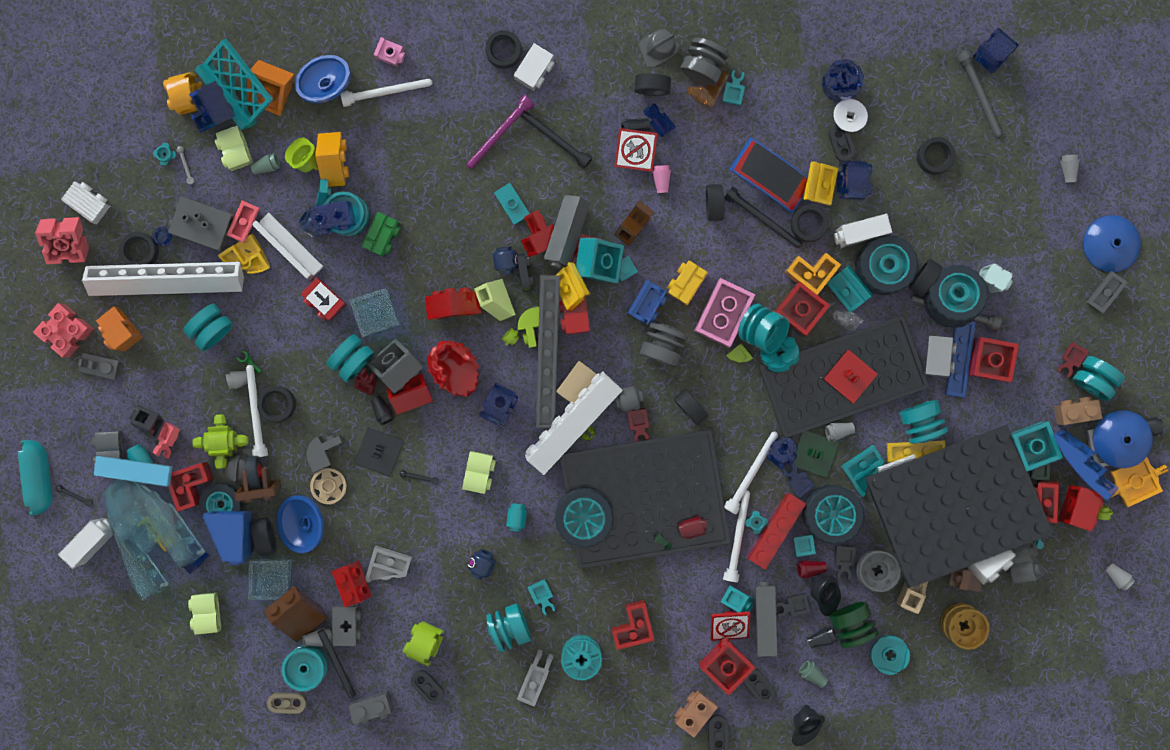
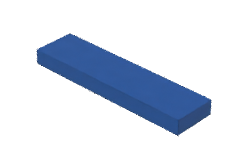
(958, 381)

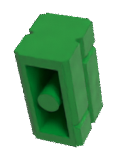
(381, 234)

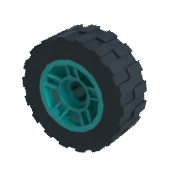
(219, 492)

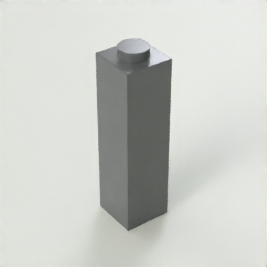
(566, 231)
(765, 619)

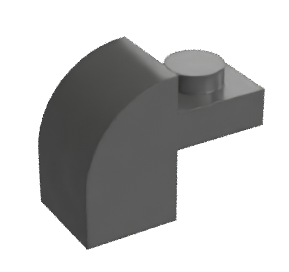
(317, 451)

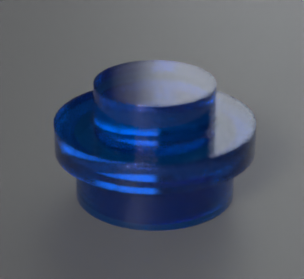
(162, 236)

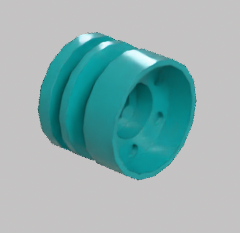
(763, 328)
(923, 422)
(508, 627)
(584, 646)

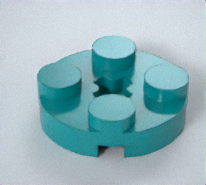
(787, 359)
(896, 663)

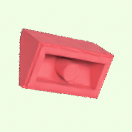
(243, 221)

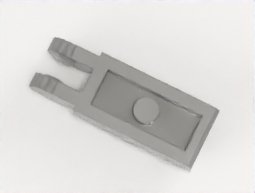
(534, 680)

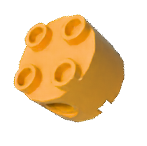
(178, 91)

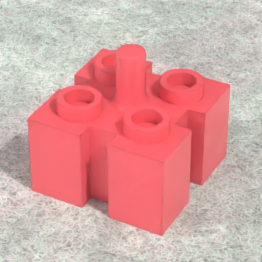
(62, 240)
(63, 330)

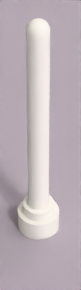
(350, 97)
(259, 448)
(733, 504)
(732, 572)

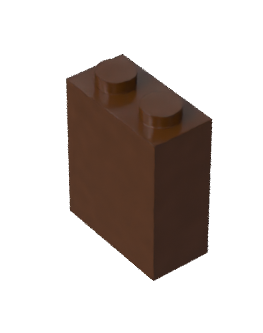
(295, 614)

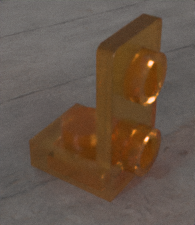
(709, 94)

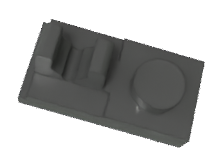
(1107, 291)
(98, 366)

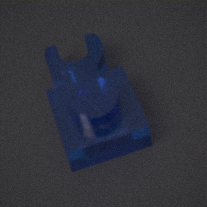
(660, 122)
(799, 481)

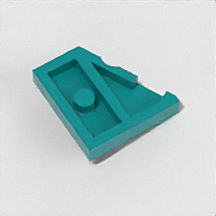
(862, 466)

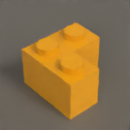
(331, 158)
(813, 277)

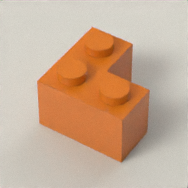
(118, 330)

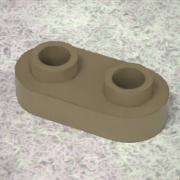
(287, 703)

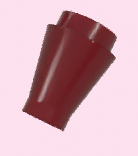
(810, 568)

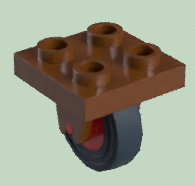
(256, 482)

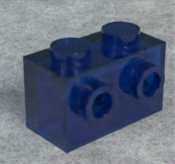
(332, 216)

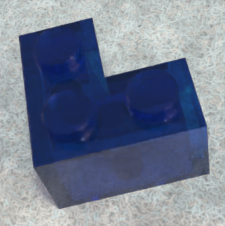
(211, 106)

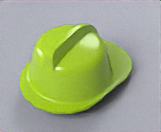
(301, 155)

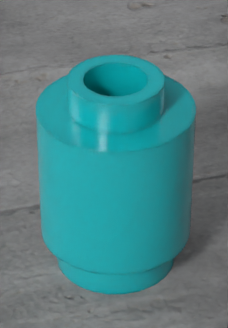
(139, 453)
(516, 517)

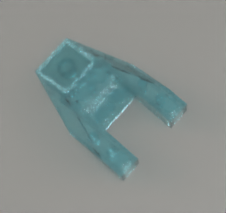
(141, 522)

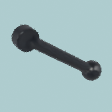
(434, 480)
(88, 502)

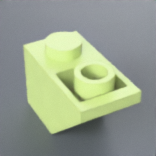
(495, 299)

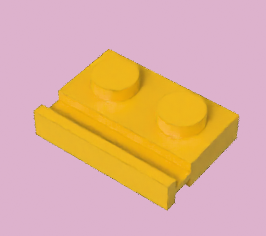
(821, 183)
(571, 286)

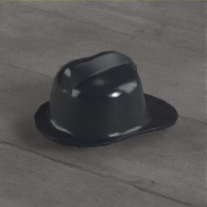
(826, 594)
(807, 725)

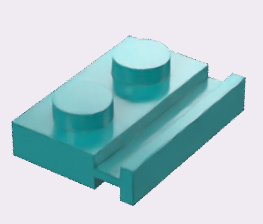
(849, 288)

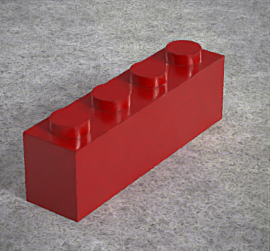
(776, 530)

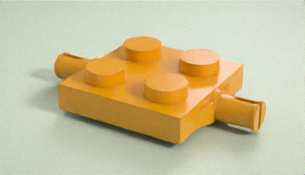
(1137, 482)

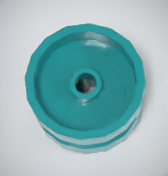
(360, 210)
(208, 327)
(350, 358)
(1099, 378)
(295, 673)

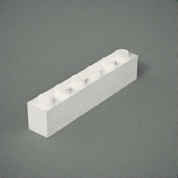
(573, 422)

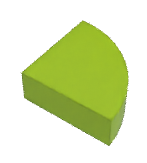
(739, 354)

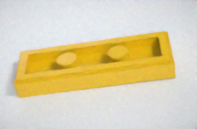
(900, 450)

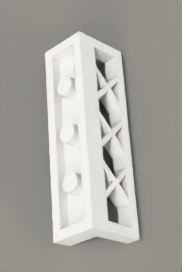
(288, 246)

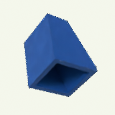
(231, 534)

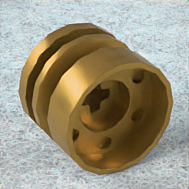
(969, 635)

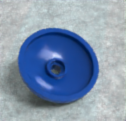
(322, 79)
(1100, 246)
(1110, 435)
(300, 524)

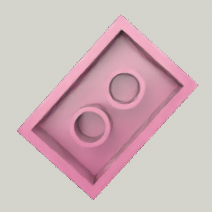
(724, 312)

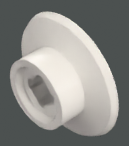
(854, 109)

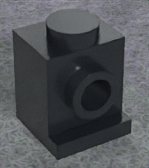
(152, 423)

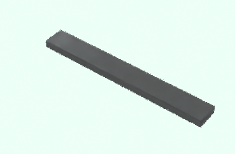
(547, 350)

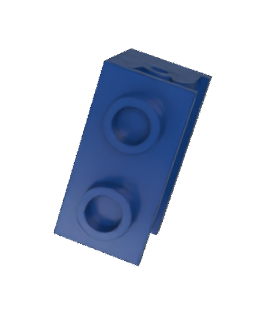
(647, 302)

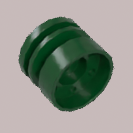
(855, 628)

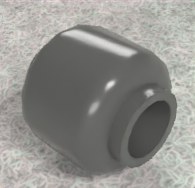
(629, 399)

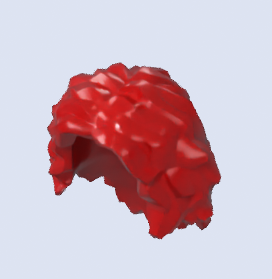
(453, 368)

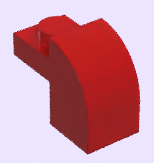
(540, 236)

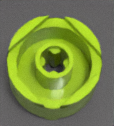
(424, 643)

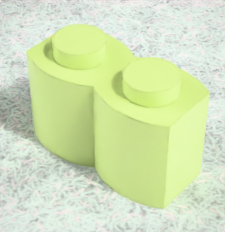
(234, 148)
(478, 472)
(205, 613)

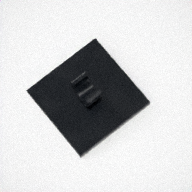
(379, 451)

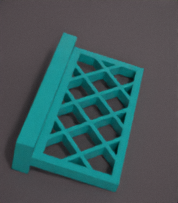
(209, 74)

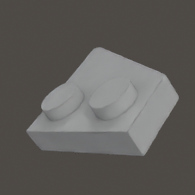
(387, 564)

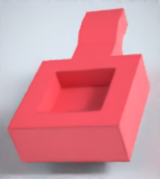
(166, 438)

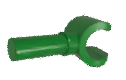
(248, 360)

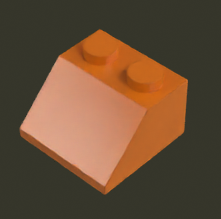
(275, 81)

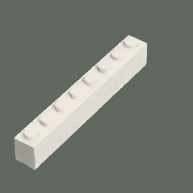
(163, 278)

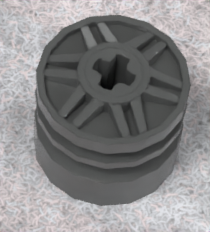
(705, 60)
(663, 344)
(887, 564)

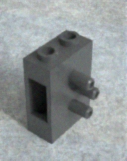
(200, 223)

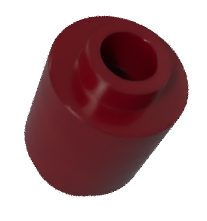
(693, 527)

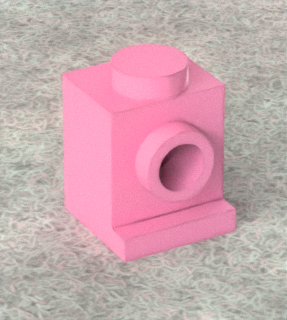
(395, 58)

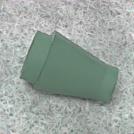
(267, 164)
(812, 673)

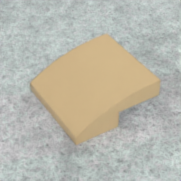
(578, 379)

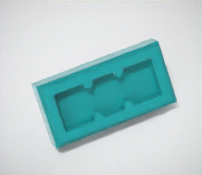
(511, 203)

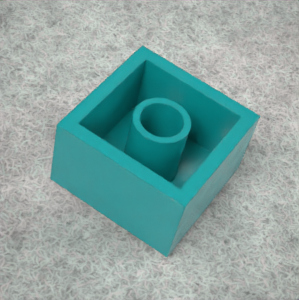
(599, 260)
(1036, 445)

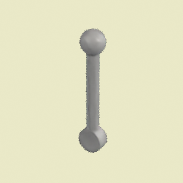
(190, 180)

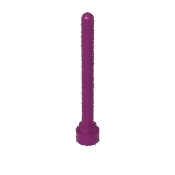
(524, 104)

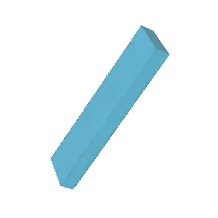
(133, 470)

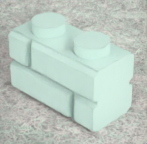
(996, 278)

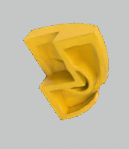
(250, 262)

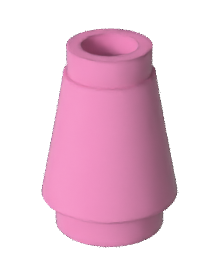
(662, 178)

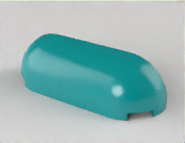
(35, 477)

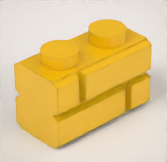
(687, 282)

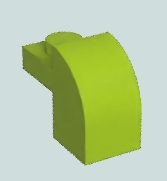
(529, 321)

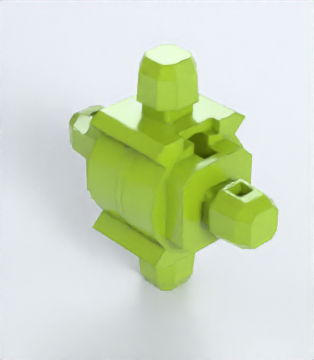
(220, 441)

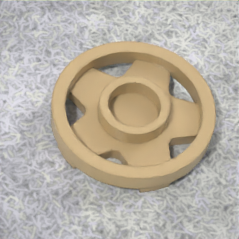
(328, 486)

